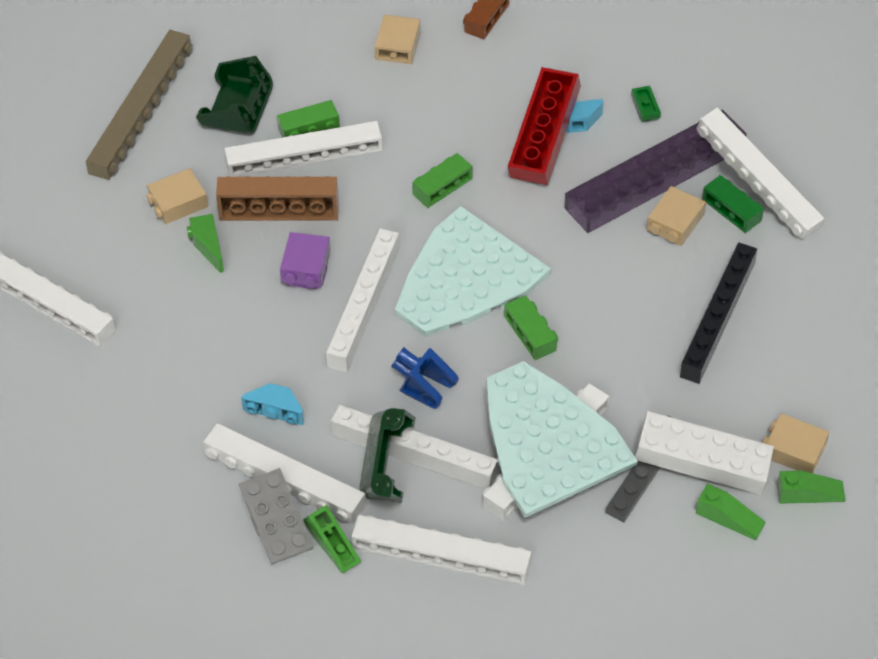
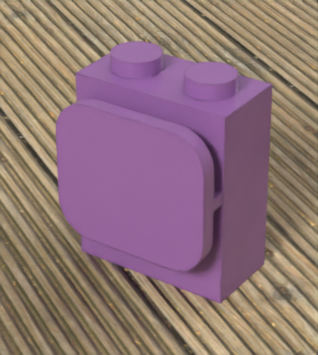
(305, 260)

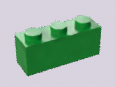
(733, 204)

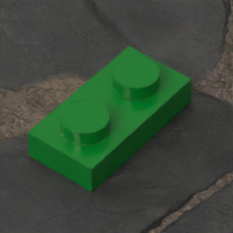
(646, 103)

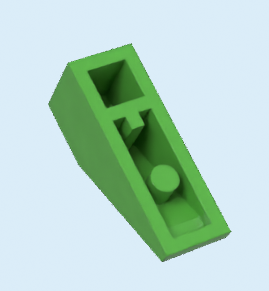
(205, 239)
(808, 488)
(729, 512)
(332, 538)

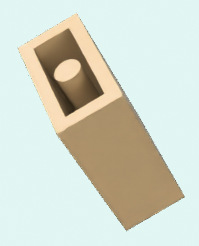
(397, 39)
(177, 196)
(676, 215)
(796, 443)

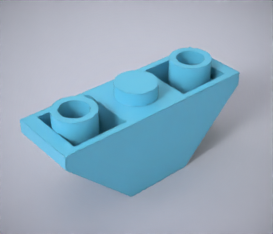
(585, 115)
(274, 402)

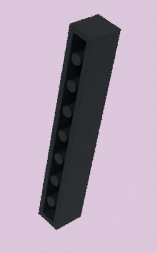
(718, 313)

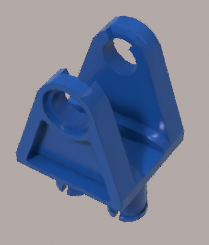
(430, 366)

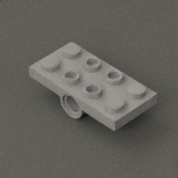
(275, 516)

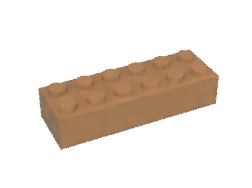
(277, 198)

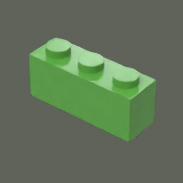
(309, 119)
(442, 180)
(530, 327)

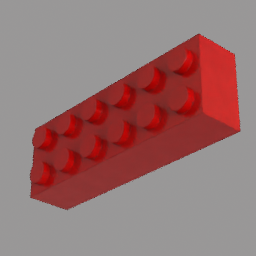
(544, 126)

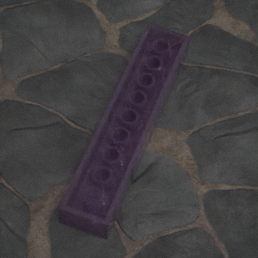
(641, 178)

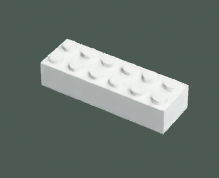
(704, 453)

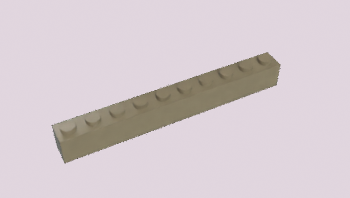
(138, 105)

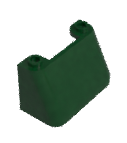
(241, 97)
(373, 477)

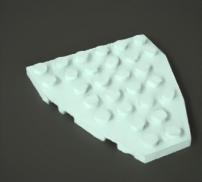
(465, 274)
(549, 439)

